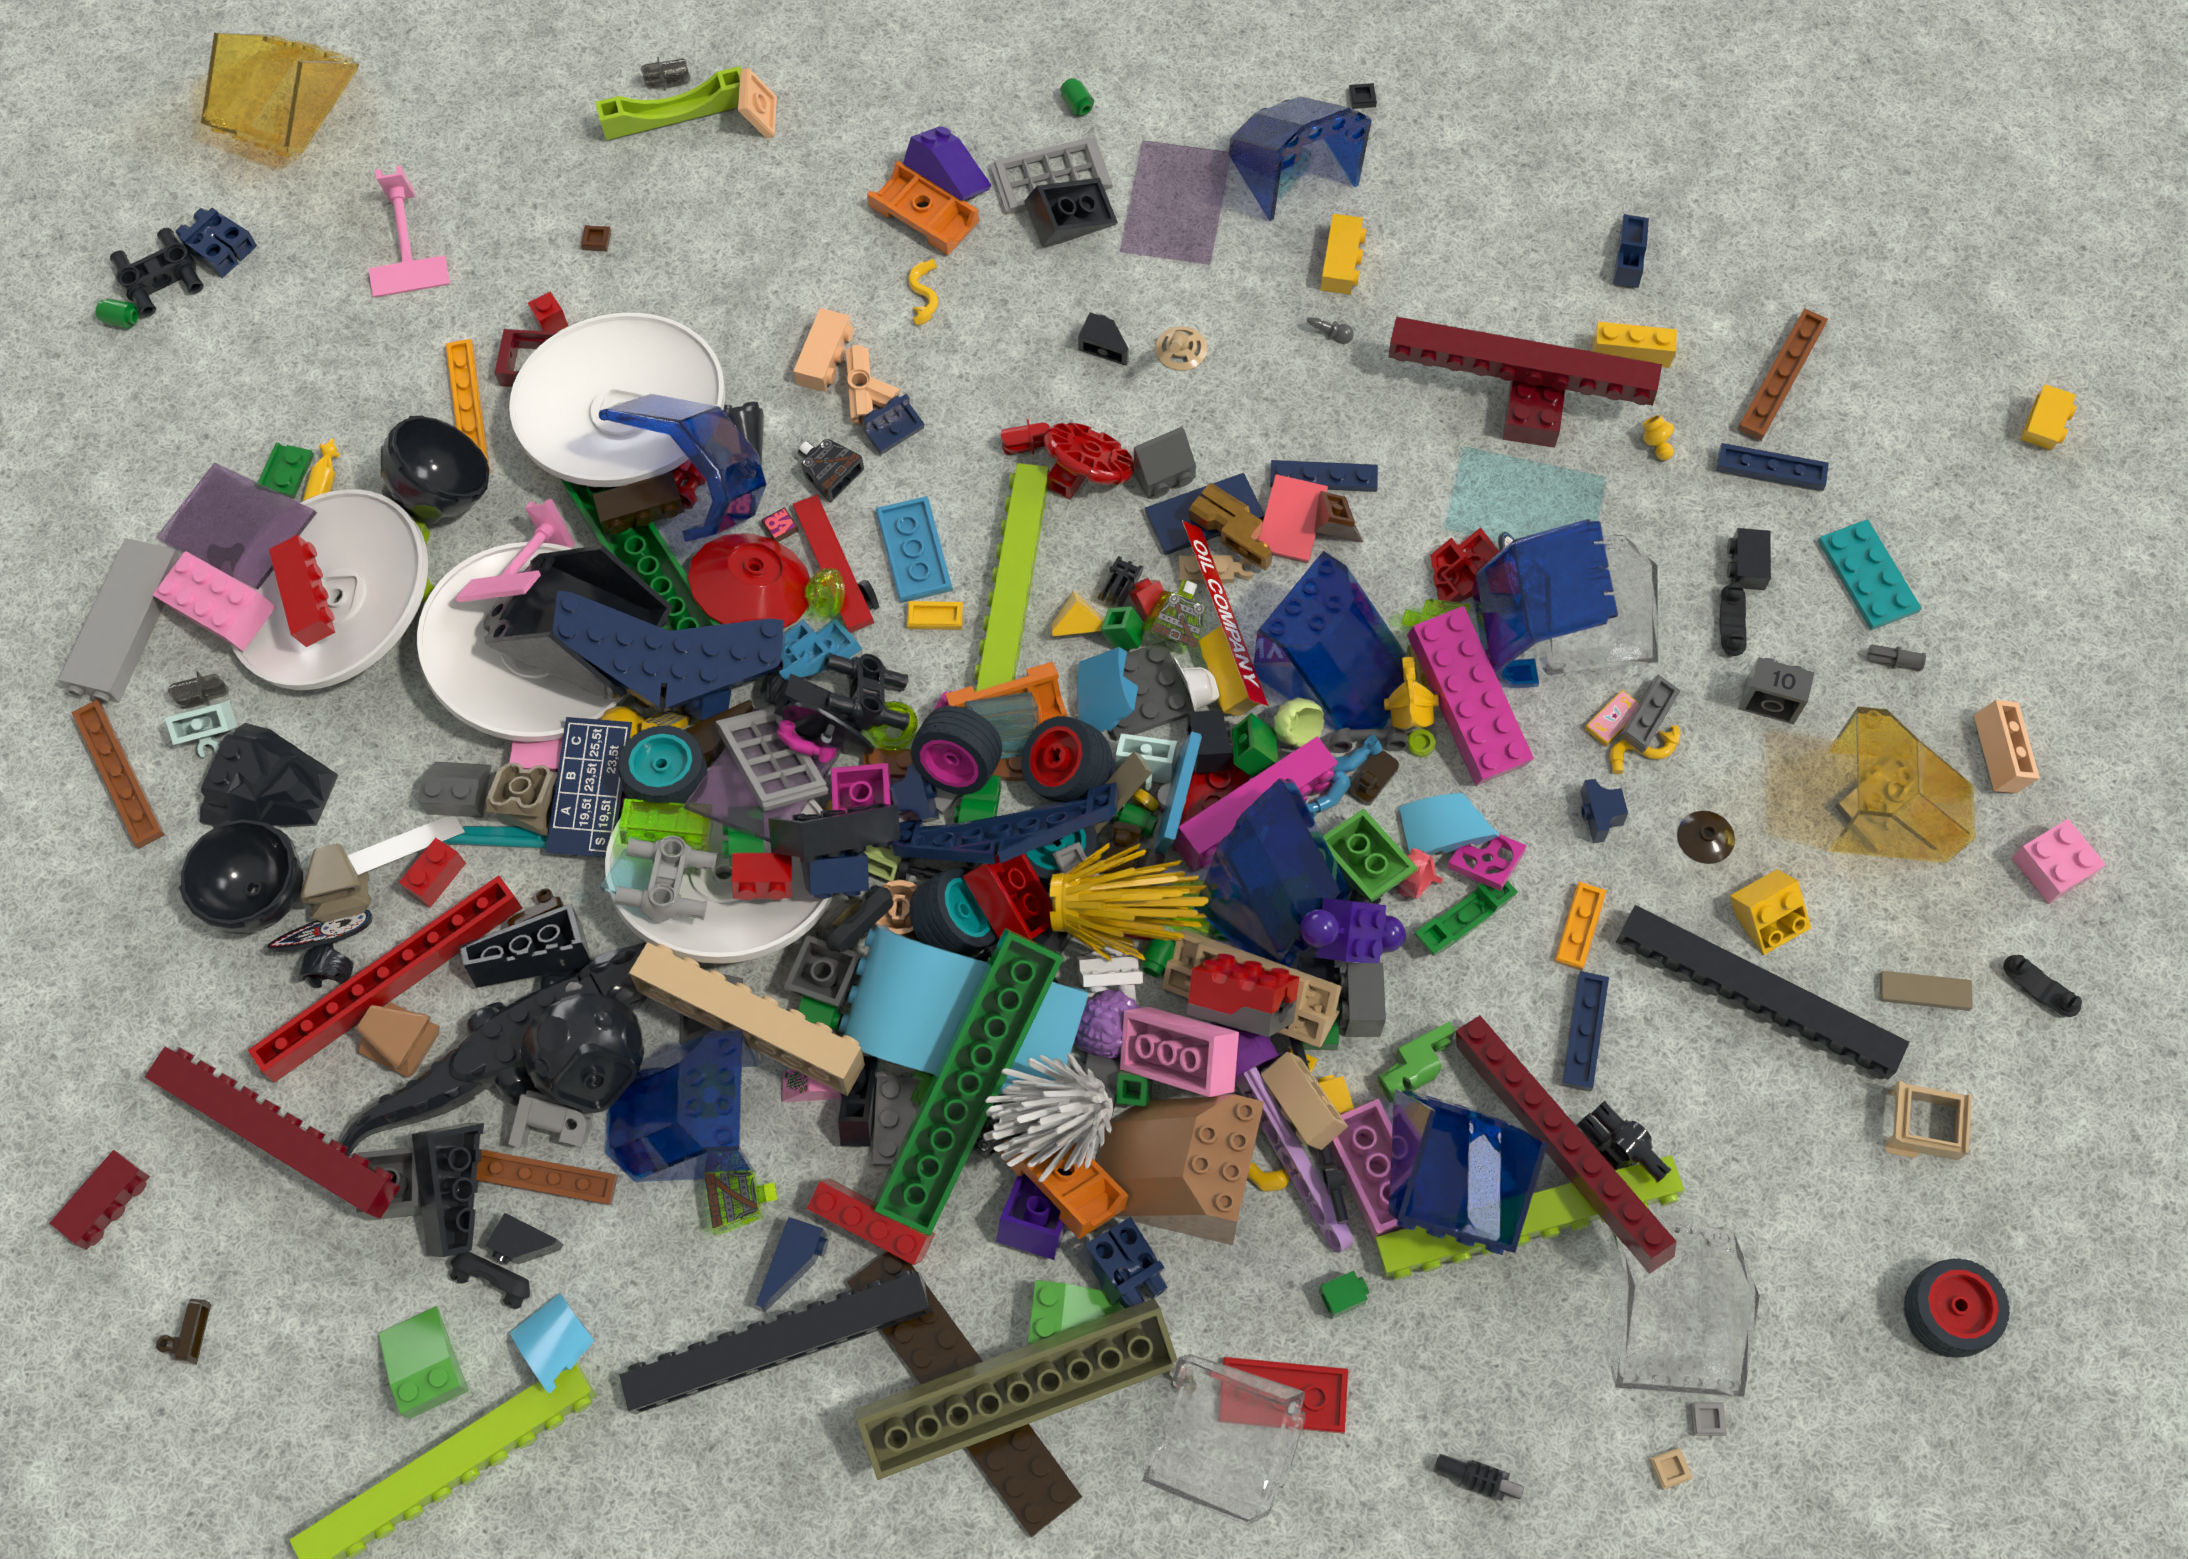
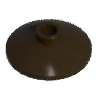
(1698, 845)

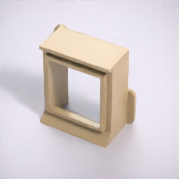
(1910, 1145)

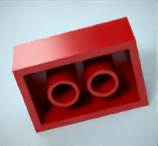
(1011, 896)

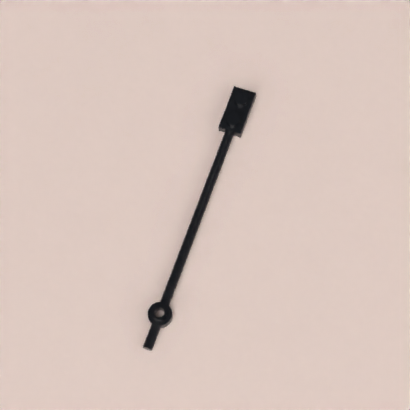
(1332, 1176)

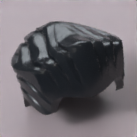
(324, 963)

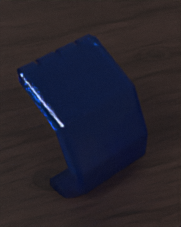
(714, 448)
(1541, 591)

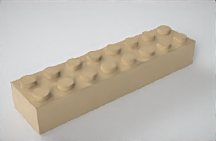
(731, 1007)

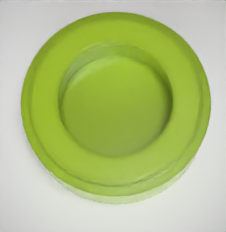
(1421, 743)

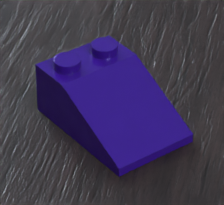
(946, 163)
(1031, 1219)

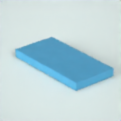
(914, 549)
(1177, 793)

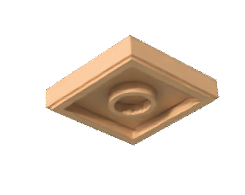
(757, 103)

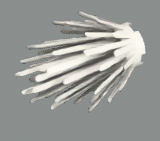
(1052, 1114)

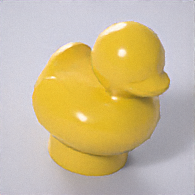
(1656, 434)

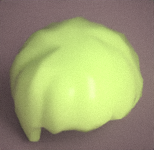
(1298, 722)

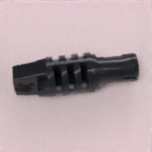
(1479, 1477)

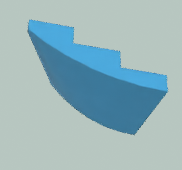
(806, 651)
(1103, 691)

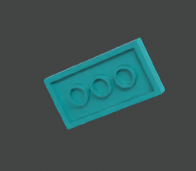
(1869, 574)

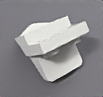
(1100, 974)

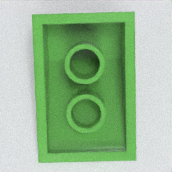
(1368, 856)
(1064, 1307)
(421, 1363)

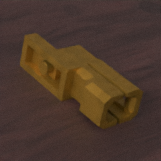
(1234, 521)

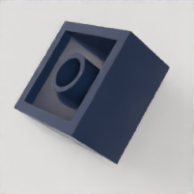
(837, 875)

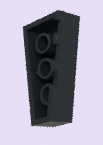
(835, 831)
(528, 949)
(447, 1185)

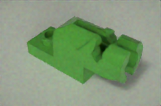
(1417, 1062)

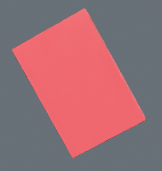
(1291, 518)

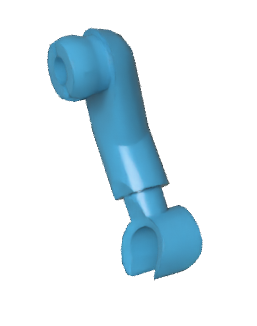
(1350, 763)
(1340, 786)

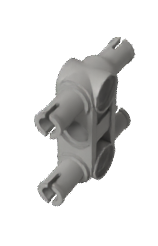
(666, 878)

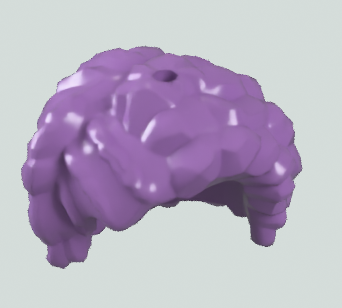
(1102, 1024)

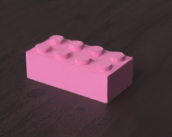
(214, 600)
(1179, 1051)
(1366, 1160)

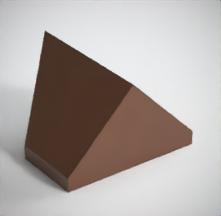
(1335, 517)

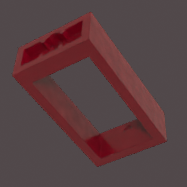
(510, 342)

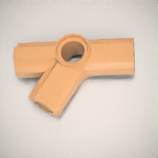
(873, 390)

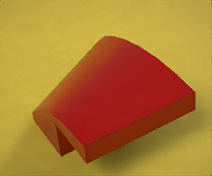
(1461, 566)

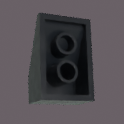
(1069, 210)

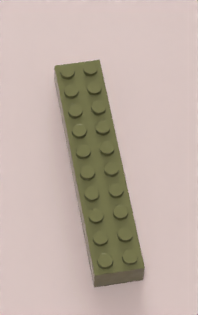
(1015, 1388)

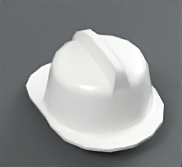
(1199, 684)

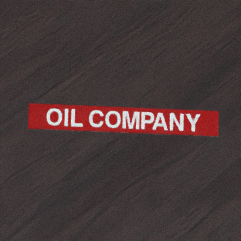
(1225, 614)

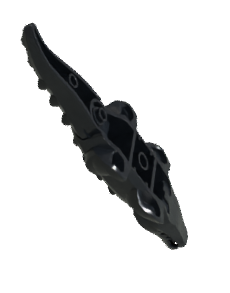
(492, 1050)

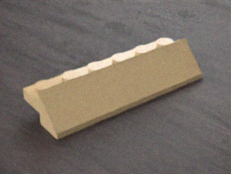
(1315, 997)

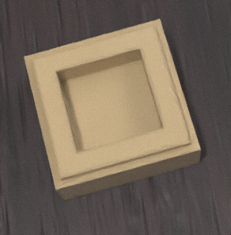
(1671, 1468)

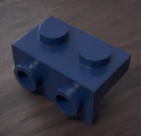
(892, 424)

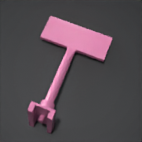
(410, 273)
(549, 529)

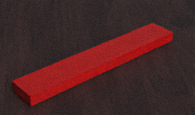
(830, 555)

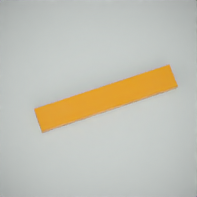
(466, 392)

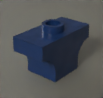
(915, 795)
(1602, 809)

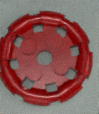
(1089, 453)

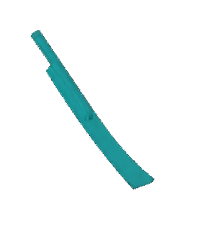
(498, 836)

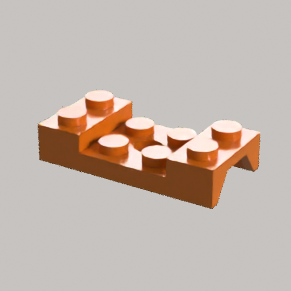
(943, 221)
(1040, 681)
(1084, 1198)

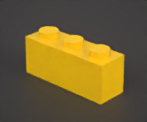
(1343, 254)
(1636, 342)
(1221, 663)

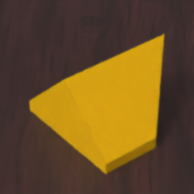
(1076, 617)

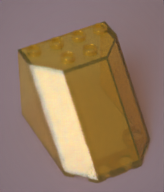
(272, 89)
(1907, 793)

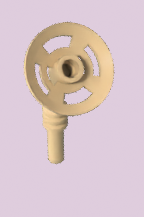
(1180, 348)

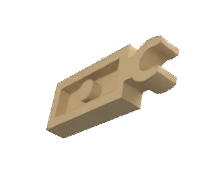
(1226, 568)

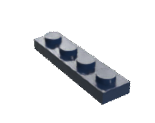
(1772, 466)
(1334, 475)
(1585, 1031)

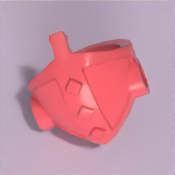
(1421, 879)

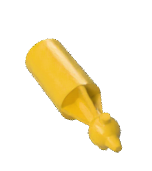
(322, 473)

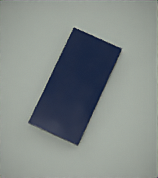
(1168, 515)

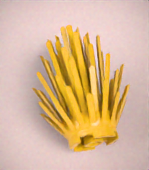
(1111, 904)

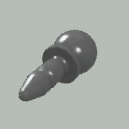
(1341, 333)

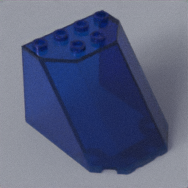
(1265, 138)
(1331, 648)
(1271, 875)
(683, 1112)
(1461, 1172)

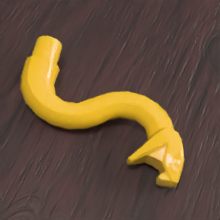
(924, 312)
(1671, 740)

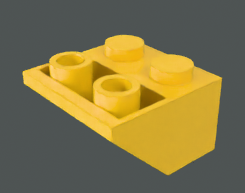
(1771, 910)

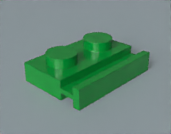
(286, 469)

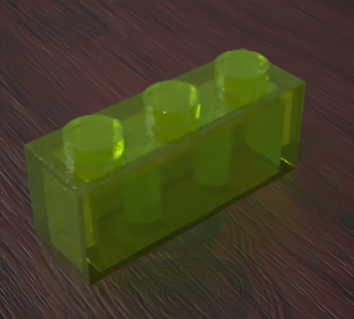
(658, 820)

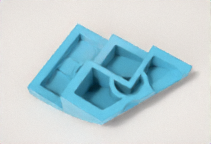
(1444, 824)
(552, 1340)

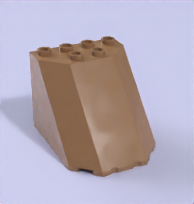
(1184, 1162)

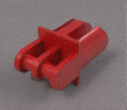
(1023, 438)

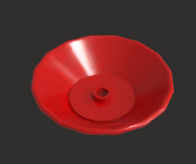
(731, 590)

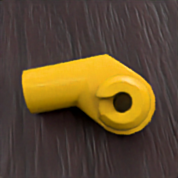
(1268, 1181)

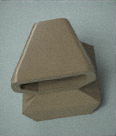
(523, 796)
(334, 885)

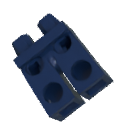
(216, 240)
(1124, 1264)

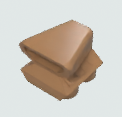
(396, 1037)

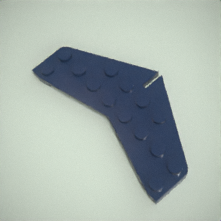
(684, 661)
(1006, 834)

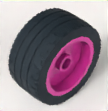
(956, 750)

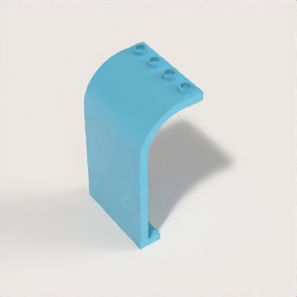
(917, 995)

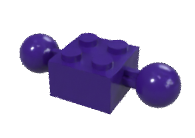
(1352, 931)

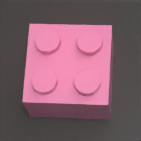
(2058, 861)

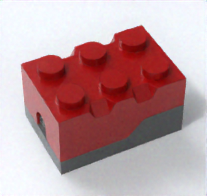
(1243, 995)

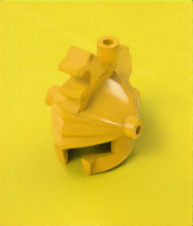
(1411, 702)

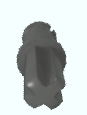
(1896, 657)

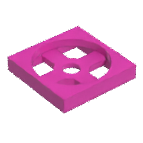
(1494, 880)

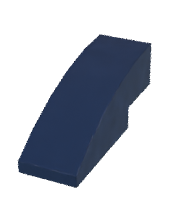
(1631, 251)

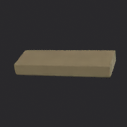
(1129, 779)
(1926, 990)

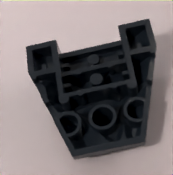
(264, 781)

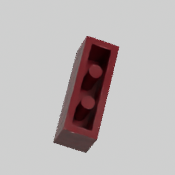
(100, 1200)

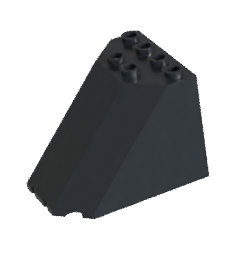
(524, 622)

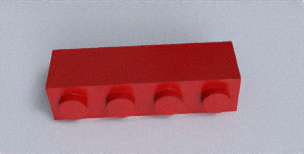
(302, 590)
(858, 1216)

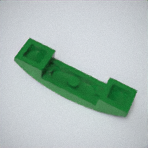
(1464, 917)

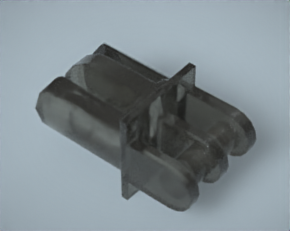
(665, 73)
(198, 690)

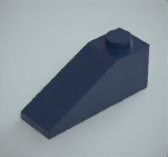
(794, 1256)

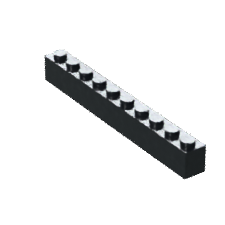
(1763, 993)
(776, 1342)

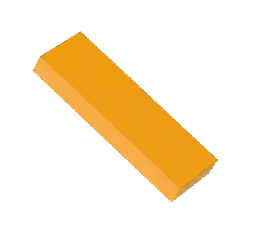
(1580, 926)

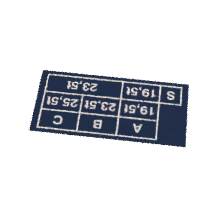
(587, 787)

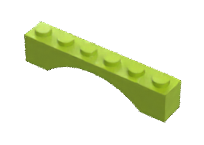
(627, 116)

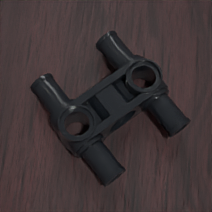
(156, 272)
(866, 692)
(1624, 1144)

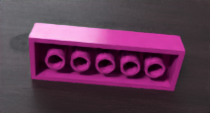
(1469, 696)
(1199, 837)

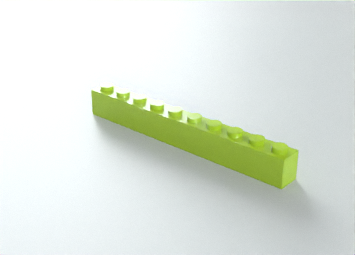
(1013, 576)
(1547, 1214)
(444, 1467)

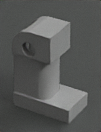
(546, 1114)

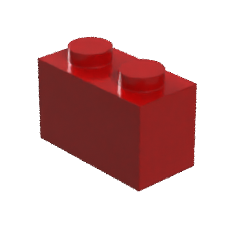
(432, 872)
(761, 876)

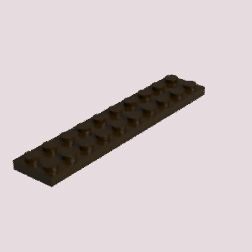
(1012, 1461)

